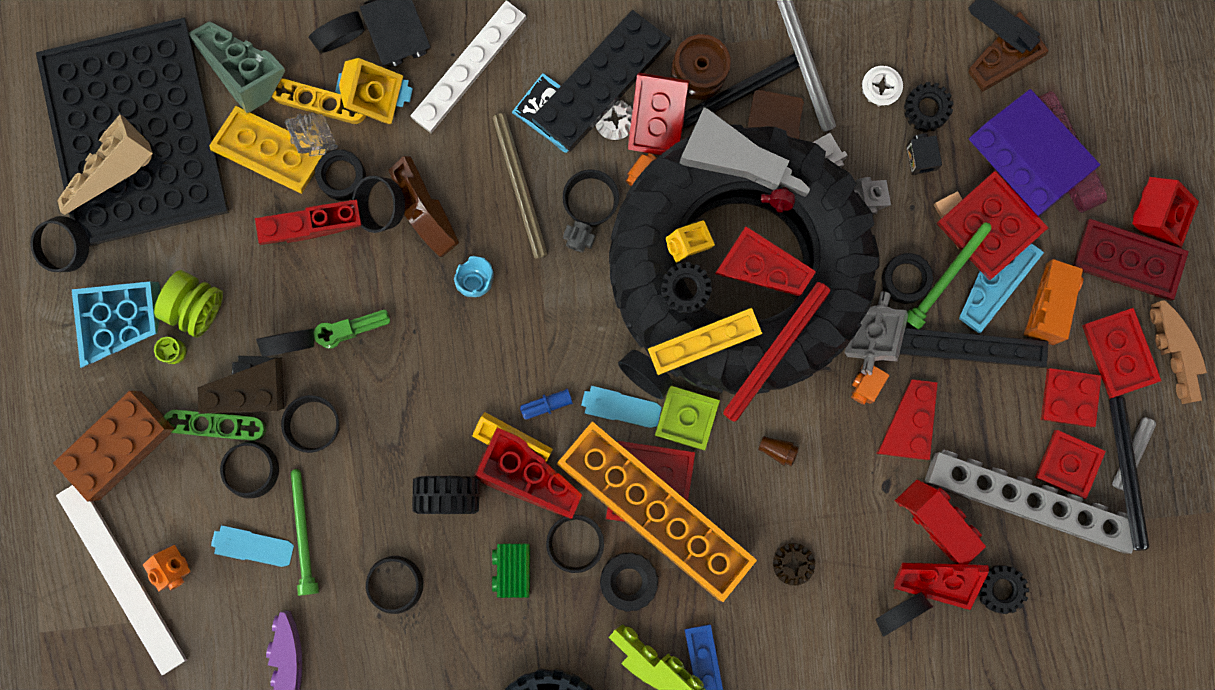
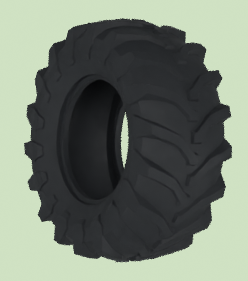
(831, 232)

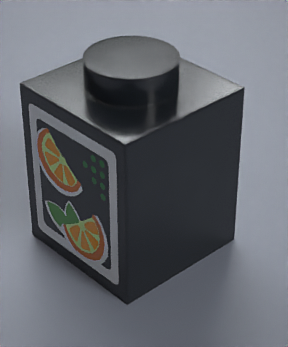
(923, 154)

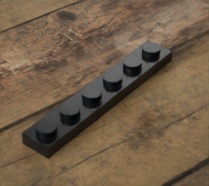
(974, 348)

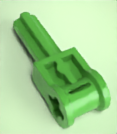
(349, 329)

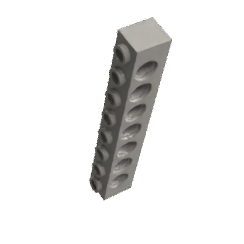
(940, 476)

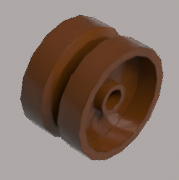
(703, 63)

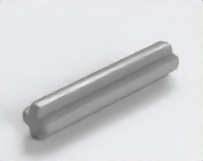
(1139, 441)

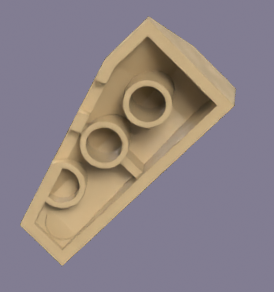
(117, 158)

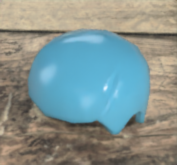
(474, 277)

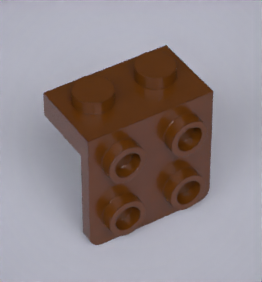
(776, 111)

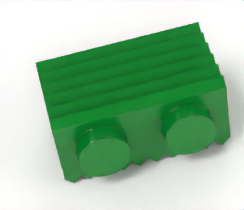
(512, 570)

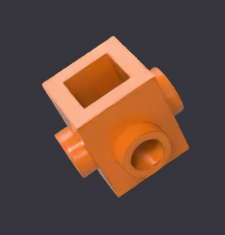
(167, 569)

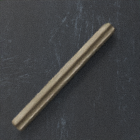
(520, 186)

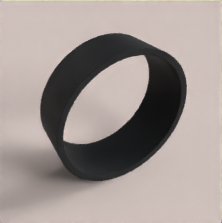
(337, 32)
(586, 174)
(361, 194)
(79, 238)
(286, 342)
(641, 371)
(286, 419)
(273, 475)
(554, 559)
(418, 578)
(903, 613)

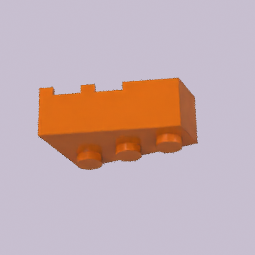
(1054, 303)

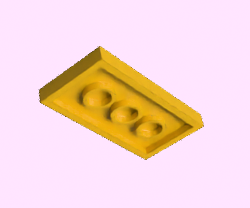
(264, 149)

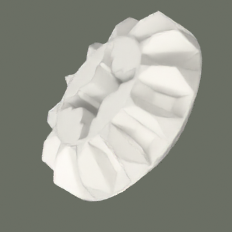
(892, 80)
(608, 129)

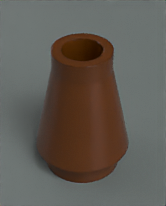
(780, 450)

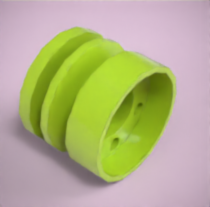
(188, 303)

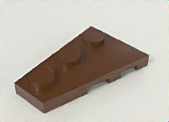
(1003, 60)

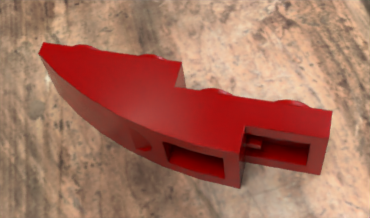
(309, 223)

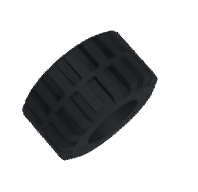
(445, 495)

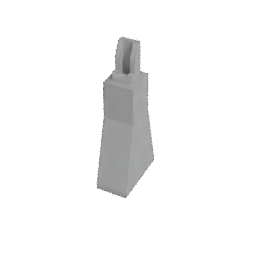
(725, 150)

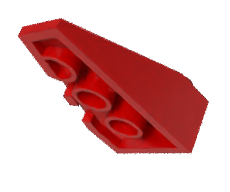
(518, 471)

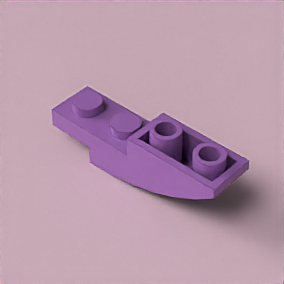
(285, 653)

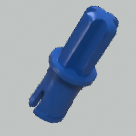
(546, 404)

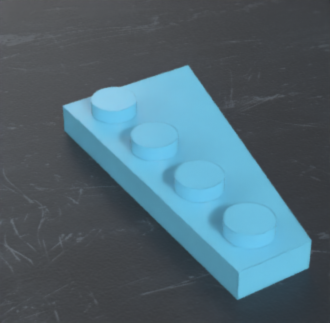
(990, 295)

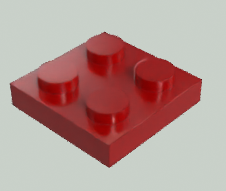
(1071, 397)
(1070, 464)

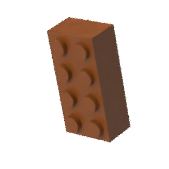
(114, 446)

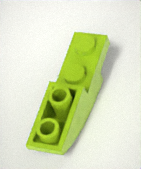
(644, 663)

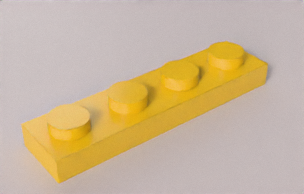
(704, 341)

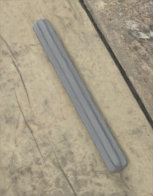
(806, 64)

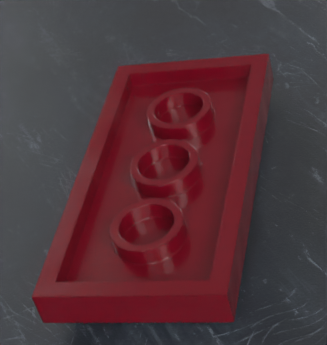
(1130, 259)

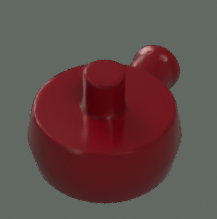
(780, 199)

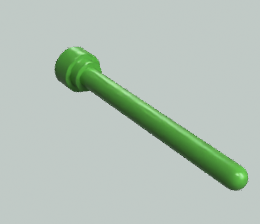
(918, 314)
(307, 583)

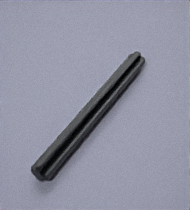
(742, 89)
(1129, 474)

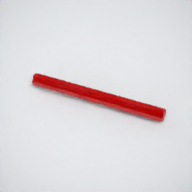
(776, 351)

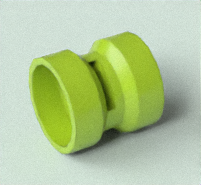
(165, 348)

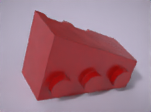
(942, 522)

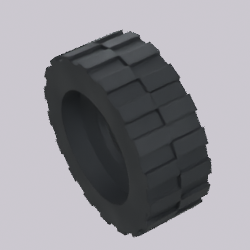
(649, 582)

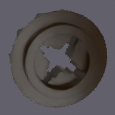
(784, 556)

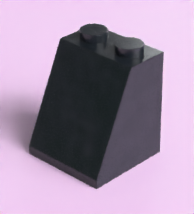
(395, 30)

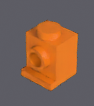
(868, 386)

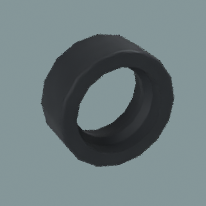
(326, 161)
(921, 264)

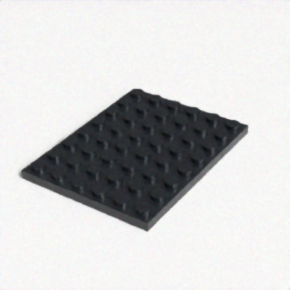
(157, 87)

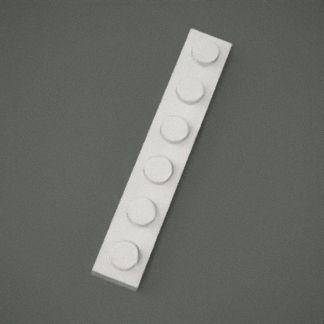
(468, 67)

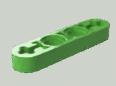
(215, 422)

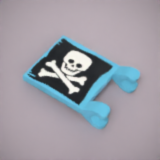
(533, 101)

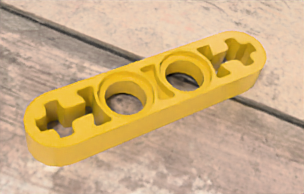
(316, 103)

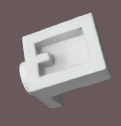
(832, 150)

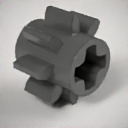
(579, 236)

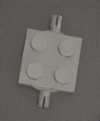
(879, 335)

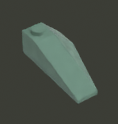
(244, 70)

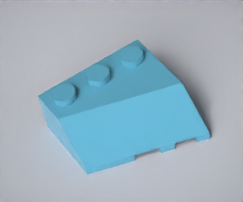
(113, 318)

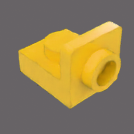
(689, 240)

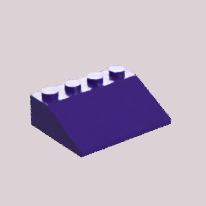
(1034, 152)

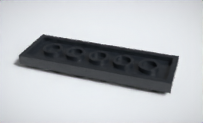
(601, 80)

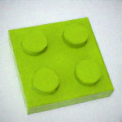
(687, 418)

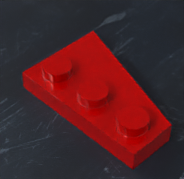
(765, 264)
(913, 423)
(943, 582)

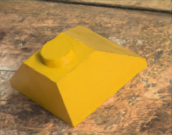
(370, 89)

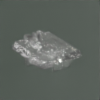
(301, 131)

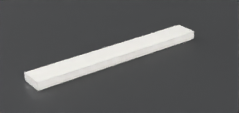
(122, 580)

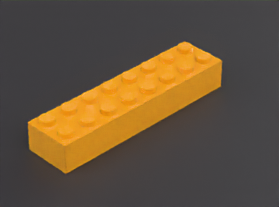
(657, 512)

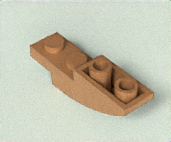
(1177, 339)

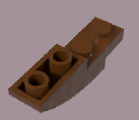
(421, 211)

